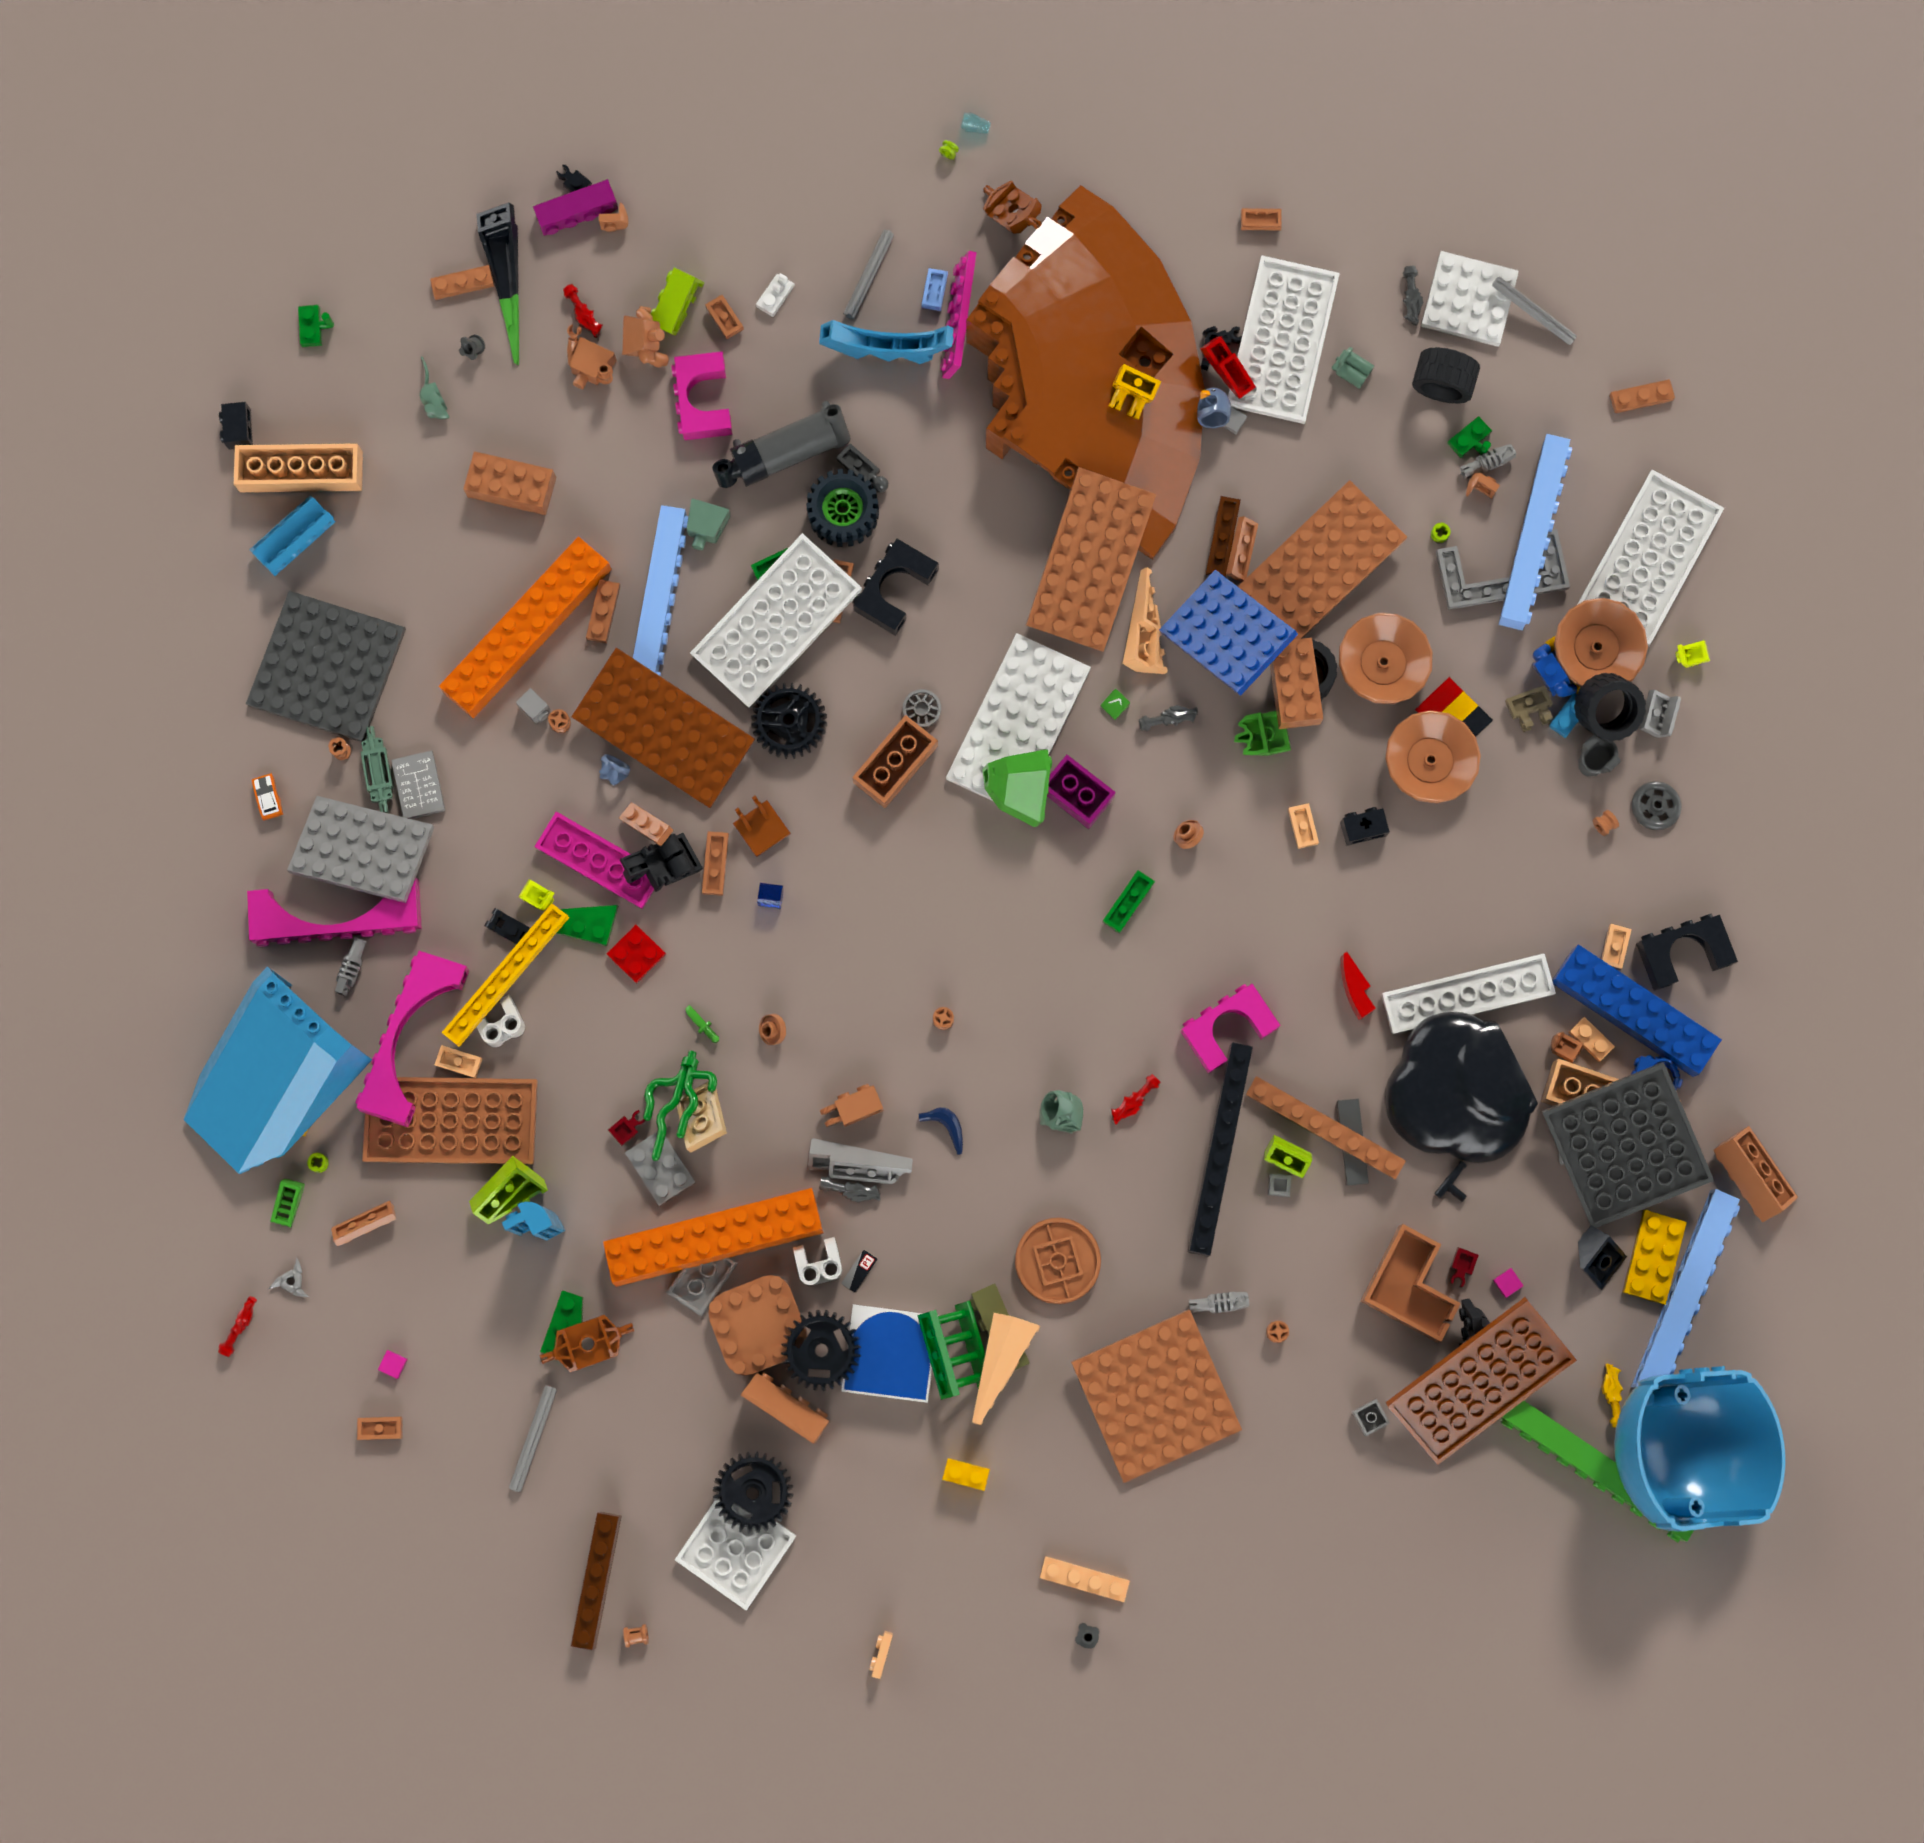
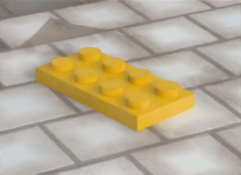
(1654, 1257)

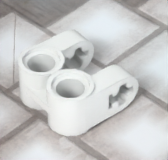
(501, 1026)
(819, 1267)

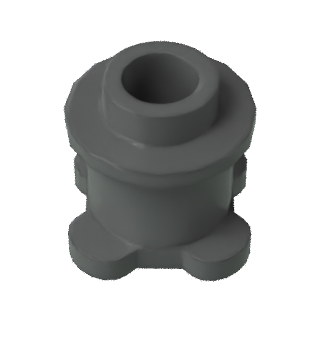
(472, 346)
(1083, 1629)

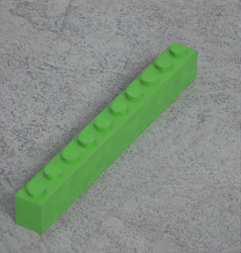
(1576, 1453)

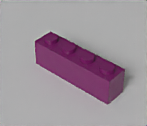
(575, 207)

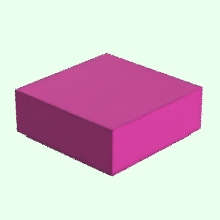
(1508, 1282)
(392, 1364)

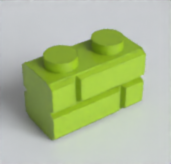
(1288, 1156)

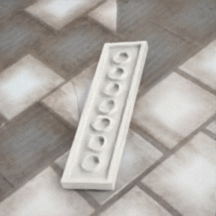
(1469, 992)

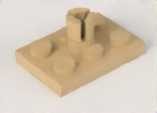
(706, 1122)

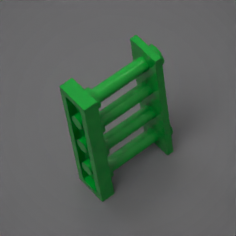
(938, 1353)

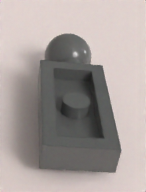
(856, 461)

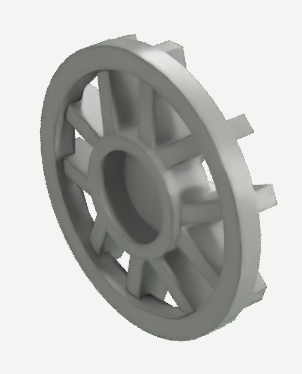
(922, 707)

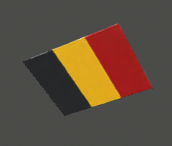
(1453, 700)

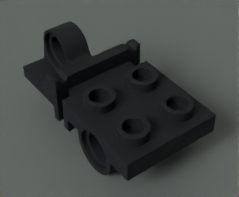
(662, 863)
(1472, 1318)

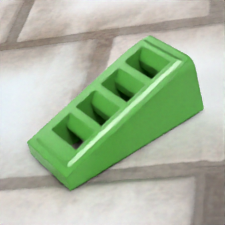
(287, 1183)

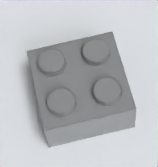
(1370, 1417)

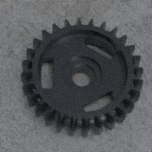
(796, 734)
(805, 1357)
(760, 1478)

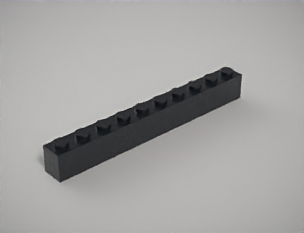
(1220, 1149)

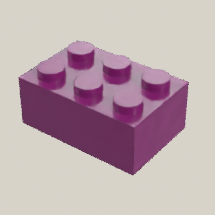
(1079, 791)

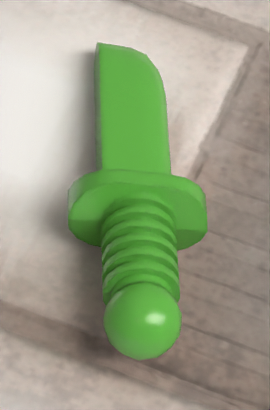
(704, 1027)

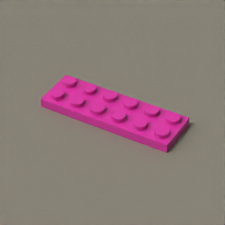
(958, 311)
(592, 858)

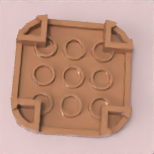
(752, 1324)

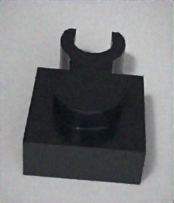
(573, 181)

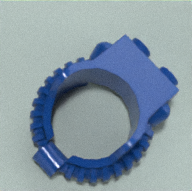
(1645, 1062)

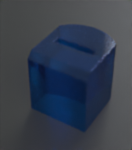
(770, 895)

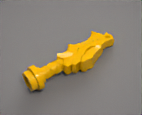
(1612, 1390)

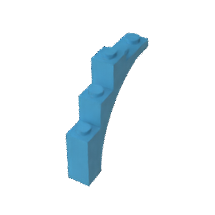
(886, 346)

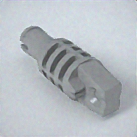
(1489, 460)
(350, 967)
(1220, 1302)

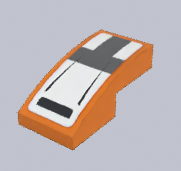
(267, 797)

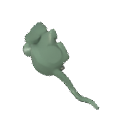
(431, 398)

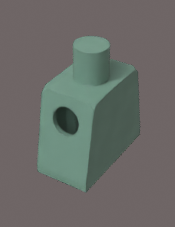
(706, 522)

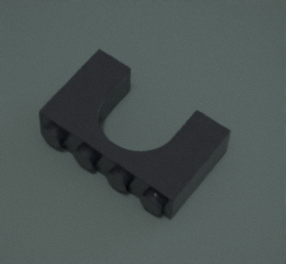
(898, 559)
(1708, 933)

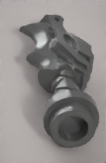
(1413, 297)
(1172, 715)
(854, 1191)

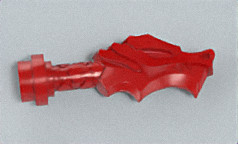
(583, 315)
(1132, 1103)
(243, 1319)

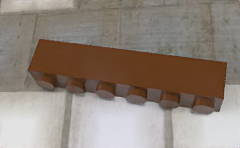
(596, 1581)

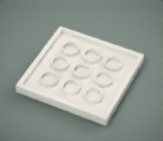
(1465, 301)
(732, 1559)

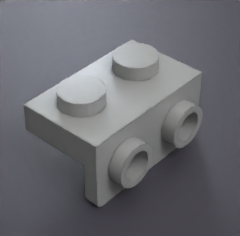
(1660, 714)

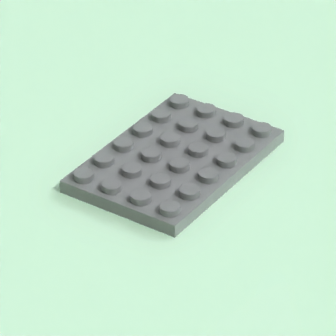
(361, 849)

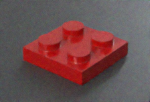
(636, 953)

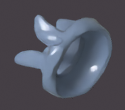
(613, 769)

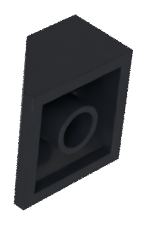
(1599, 1256)

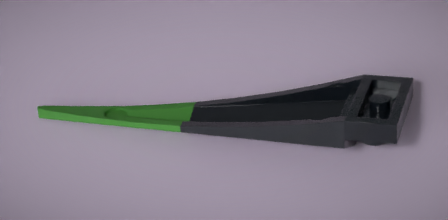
(500, 243)

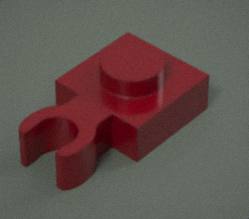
(625, 1129)
(1463, 1263)

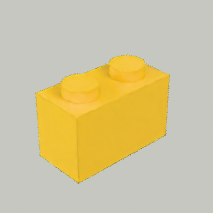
(966, 1474)

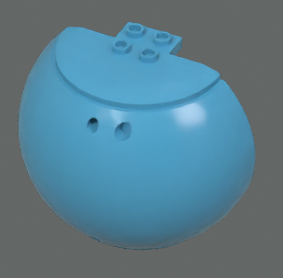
(1701, 1449)

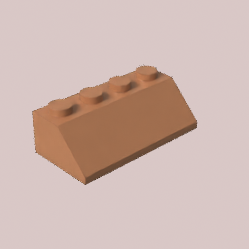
(1755, 1174)
(785, 1407)

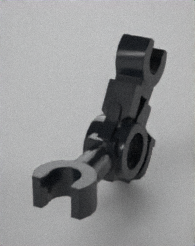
(1228, 337)

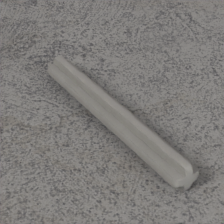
(868, 274)
(1534, 310)
(532, 1438)

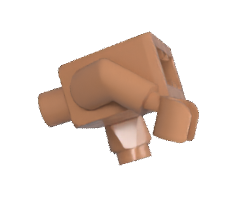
(642, 338)
(588, 360)

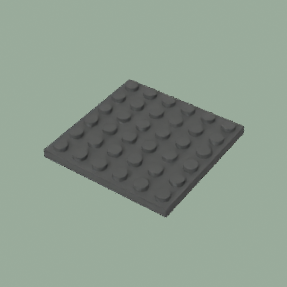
(326, 666)
(1627, 1145)

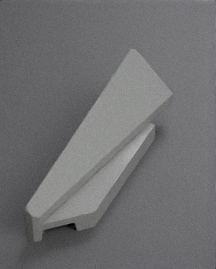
(856, 1163)

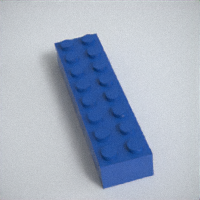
(1636, 1011)

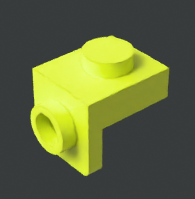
(1692, 654)
(536, 895)

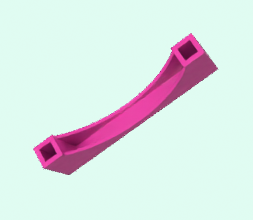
(271, 923)
(427, 980)

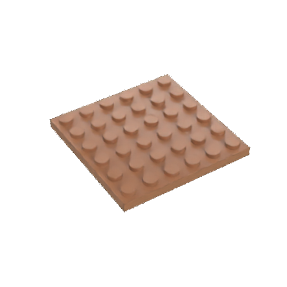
(1156, 1396)

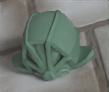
(1061, 1114)

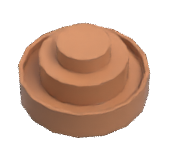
(1188, 834)
(772, 1029)

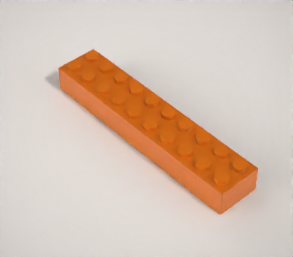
(525, 627)
(713, 1237)

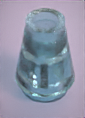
(974, 123)

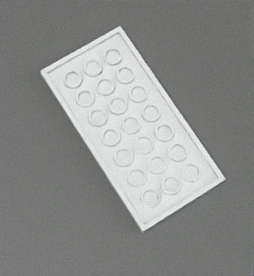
(1284, 337)
(1654, 550)
(776, 621)
(1020, 710)

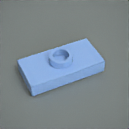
(934, 289)

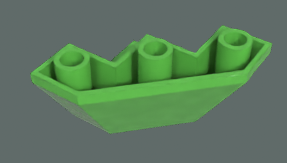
(1020, 785)

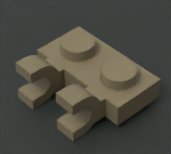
(1529, 702)

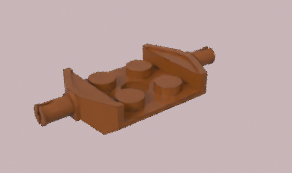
(1005, 200)
(569, 1348)

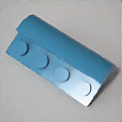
(292, 535)
(534, 1218)

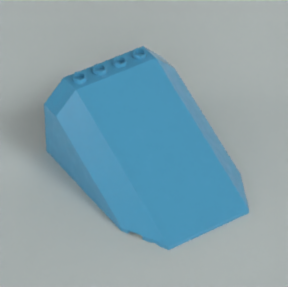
(270, 1076)

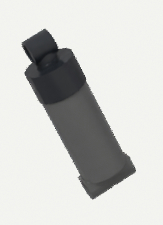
(783, 447)

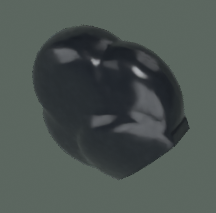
(1459, 1090)

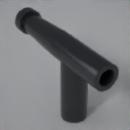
(1448, 1185)

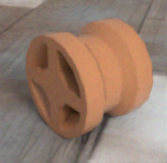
(557, 717)
(1605, 822)
(941, 1015)
(1281, 1331)

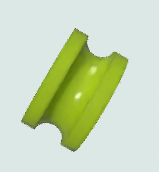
(948, 149)
(1443, 538)
(324, 1166)

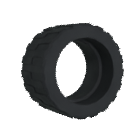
(1446, 375)
(1328, 665)
(1629, 717)

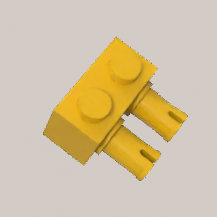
(1138, 385)

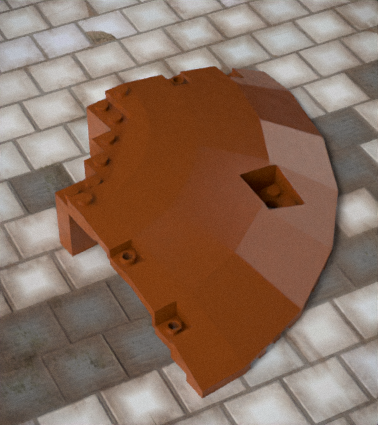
(1055, 345)

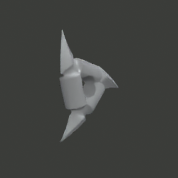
(283, 1281)

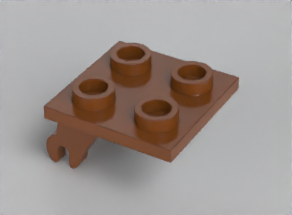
(761, 827)

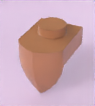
(614, 222)
(1484, 484)
(1566, 1047)

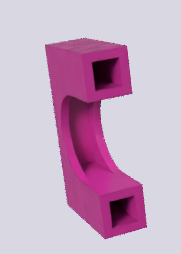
(688, 372)
(1246, 1003)

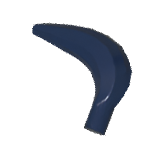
(951, 1123)

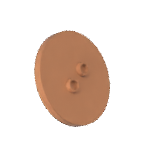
(1057, 1260)

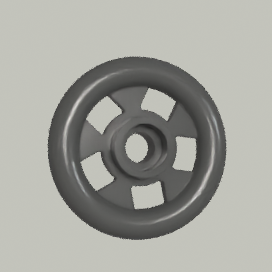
(1654, 822)

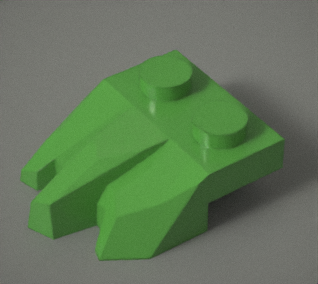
(1263, 735)

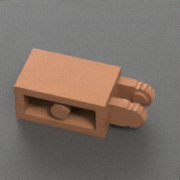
(854, 1106)

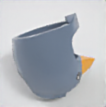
(1213, 408)

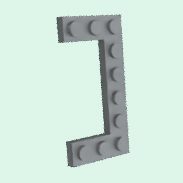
(1461, 595)

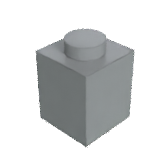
(533, 706)

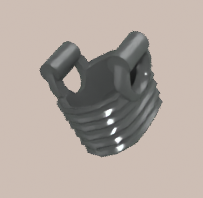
(1598, 756)

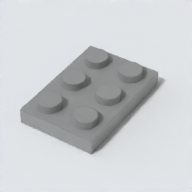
(662, 1177)

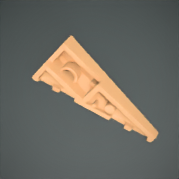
(1143, 643)
(1005, 1346)

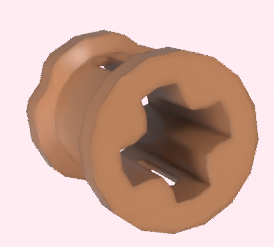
(339, 742)
(636, 1635)

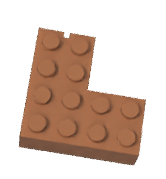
(1399, 1289)

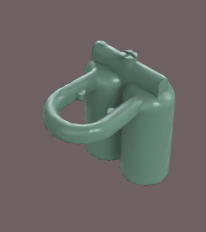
(1352, 367)

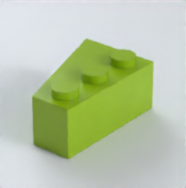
(675, 300)
(506, 1189)

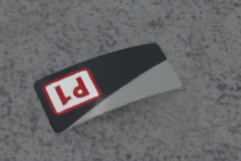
(859, 1271)

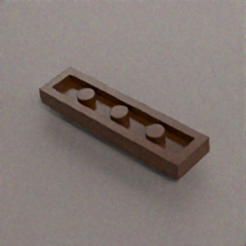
(1223, 535)

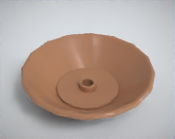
(1610, 626)
(1387, 639)
(1444, 740)

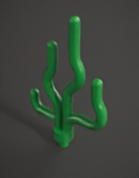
(682, 1080)

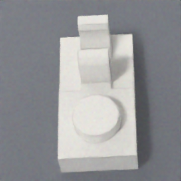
(775, 294)

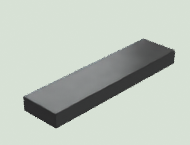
(1350, 1116)

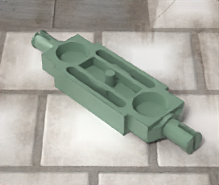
(373, 749)

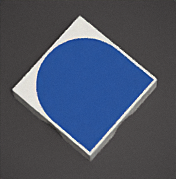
(892, 1355)

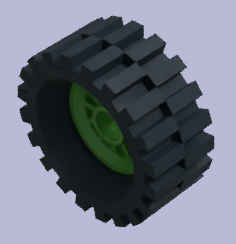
(842, 486)

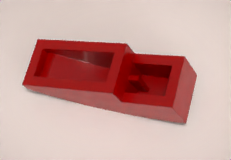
(1228, 367)
(1355, 987)

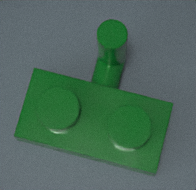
(311, 325)
(1470, 438)

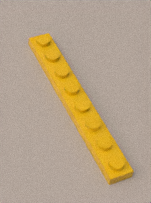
(505, 975)

